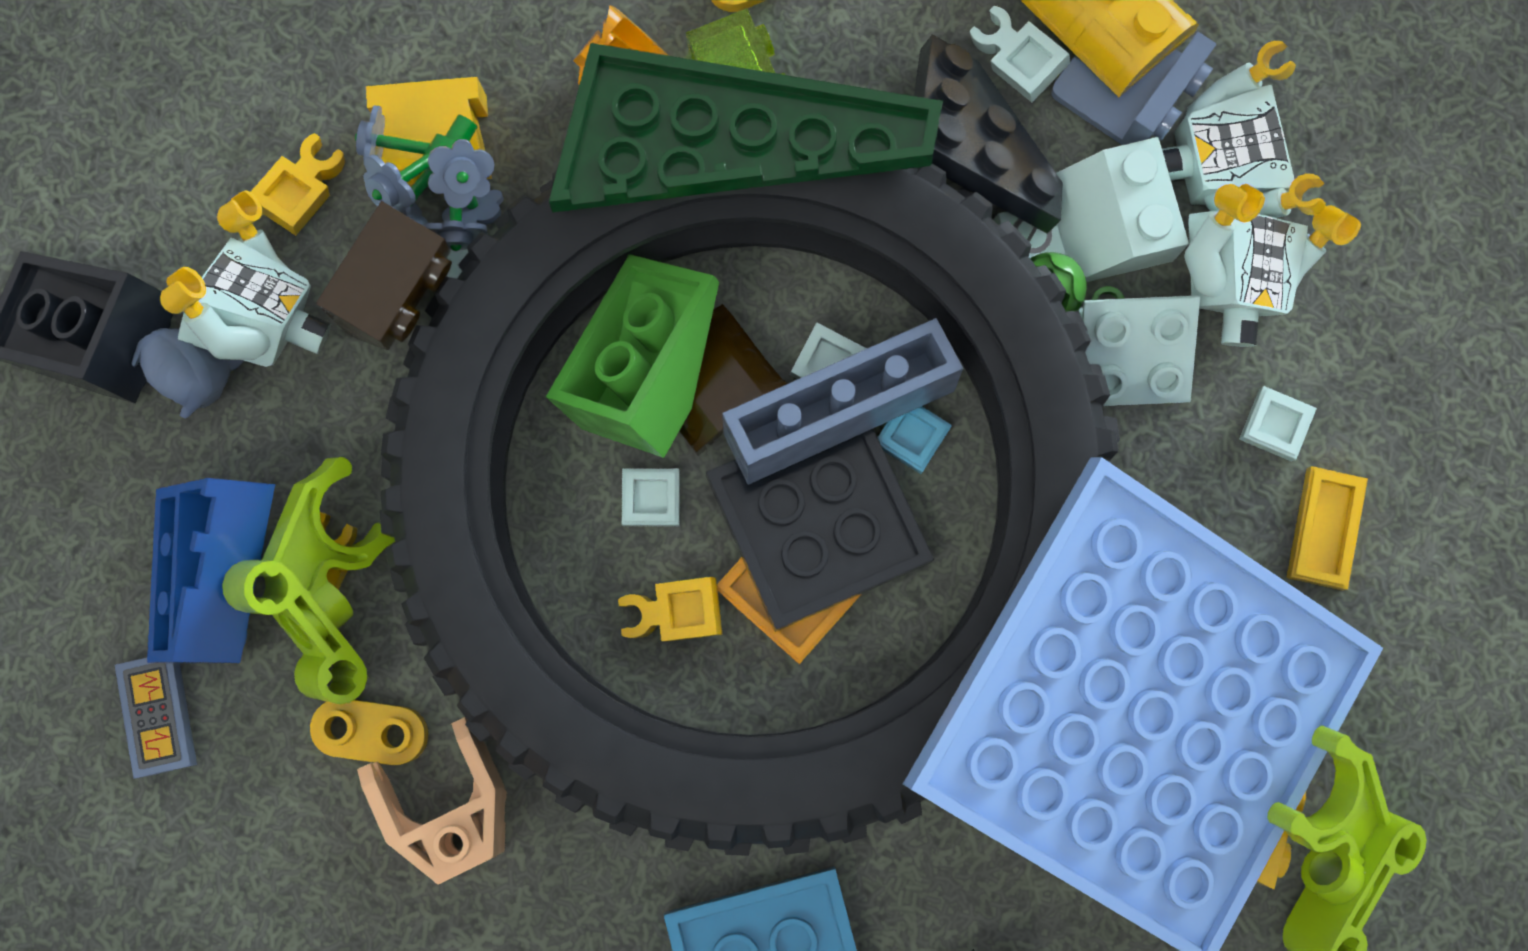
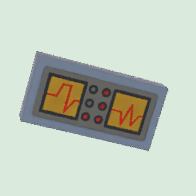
(155, 717)

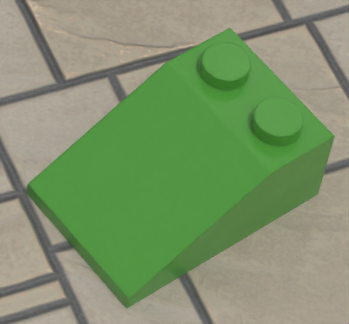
(640, 356)

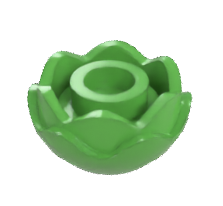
(1069, 274)

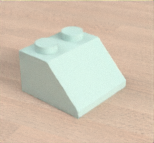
(1120, 211)

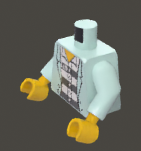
(1238, 139)
(1252, 261)
(247, 297)

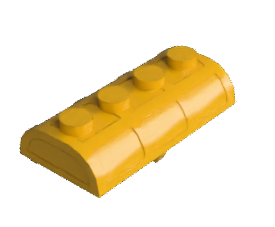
(1117, 37)

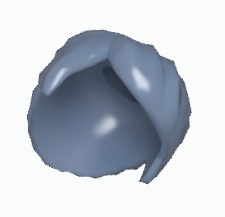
(182, 370)

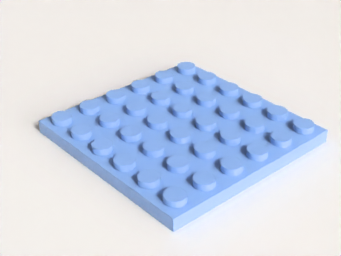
(1144, 712)

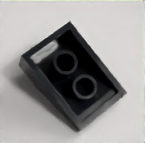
(78, 323)

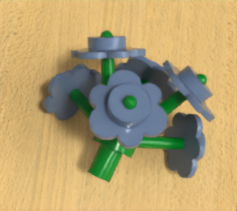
(448, 168)

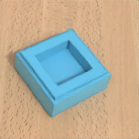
(914, 437)

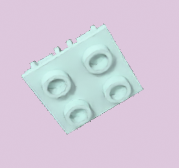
(1143, 347)

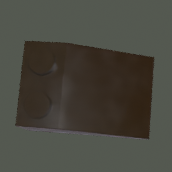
(385, 278)

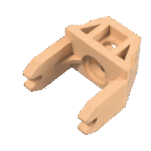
(431, 844)

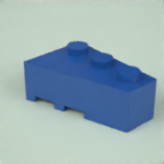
(196, 540)

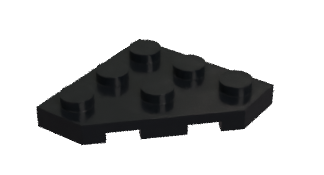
(983, 140)

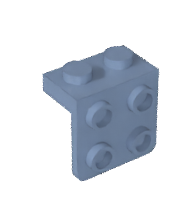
(1147, 105)

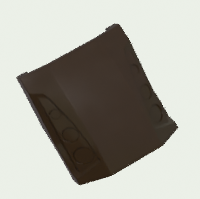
(728, 377)

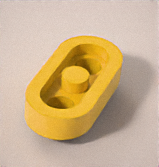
(368, 731)

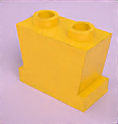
(426, 109)

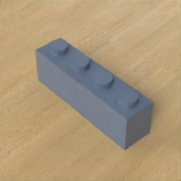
(841, 401)

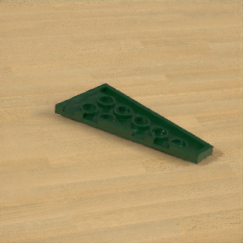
(696, 127)

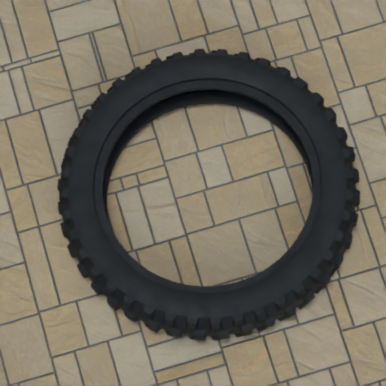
(455, 539)

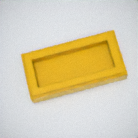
(1327, 528)

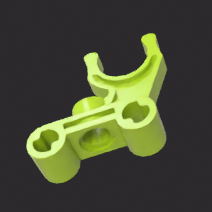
(299, 589)
(1351, 855)

